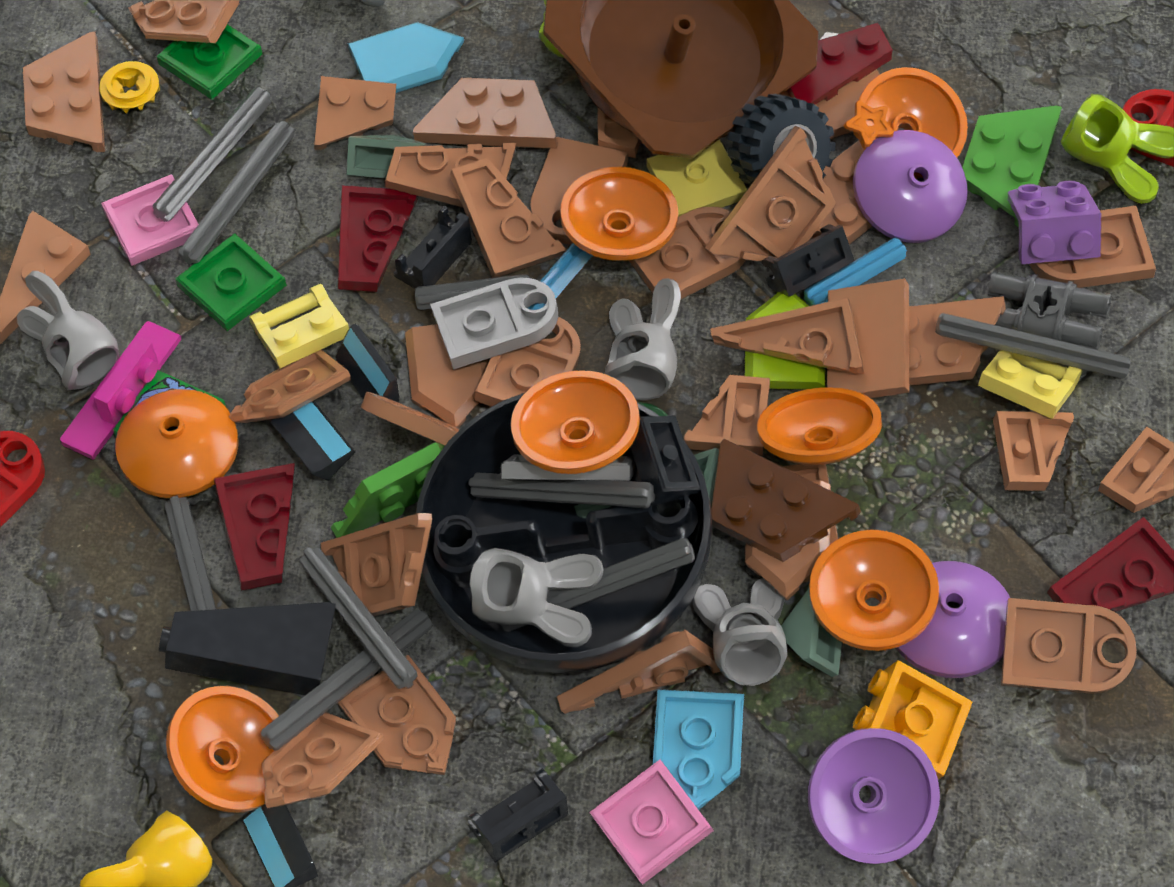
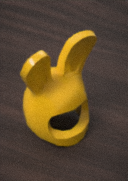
(162, 857)

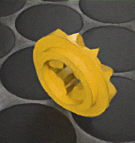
(128, 75)

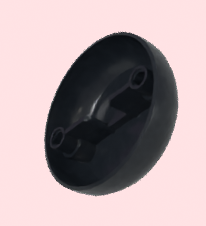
(550, 531)

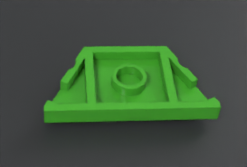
(1009, 153)
(387, 492)

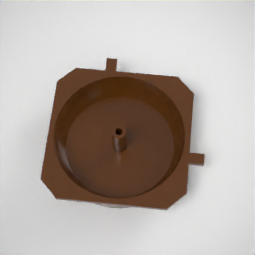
(681, 66)

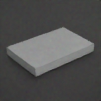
(519, 468)

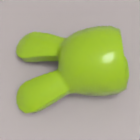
(1103, 136)

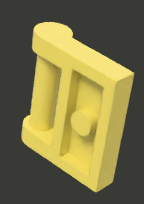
(302, 335)
(1038, 391)

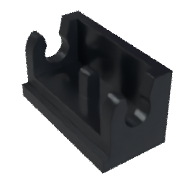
(435, 251)
(809, 261)
(520, 816)

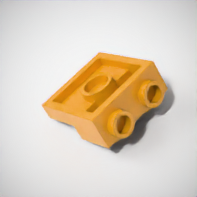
(917, 709)

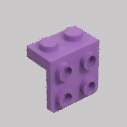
(1056, 222)

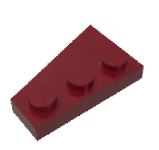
(843, 60)
(369, 234)
(256, 522)
(1122, 573)

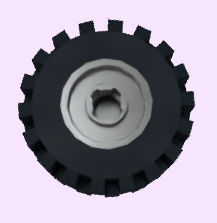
(766, 127)

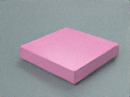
(137, 227)
(651, 821)

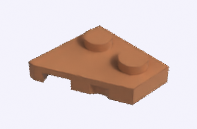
(352, 108)
(732, 415)
(1029, 447)
(1142, 473)

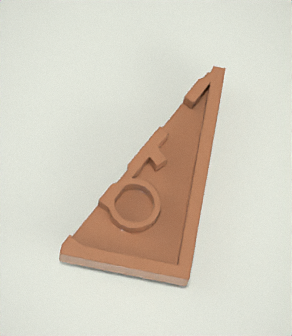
(40, 249)
(809, 335)
(644, 671)

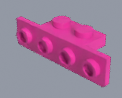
(119, 389)

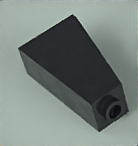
(252, 645)

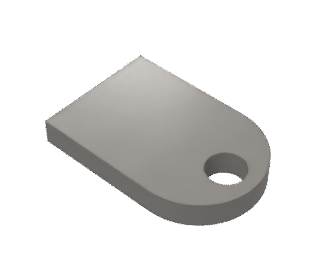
(494, 319)

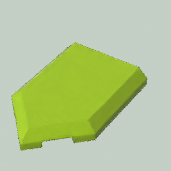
(782, 372)

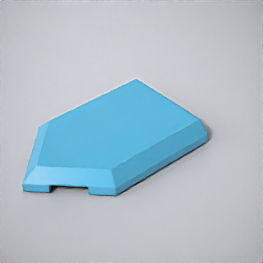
(405, 55)
(699, 740)

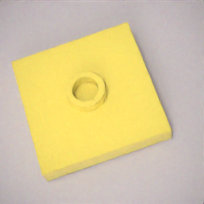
(699, 181)

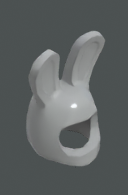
(72, 340)
(642, 351)
(515, 588)
(746, 637)

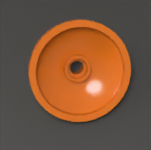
(919, 103)
(619, 213)
(575, 422)
(819, 425)
(181, 459)
(876, 567)
(223, 724)

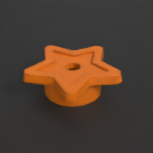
(862, 130)

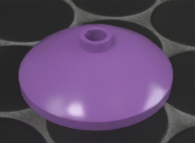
(896, 200)
(962, 638)
(900, 803)

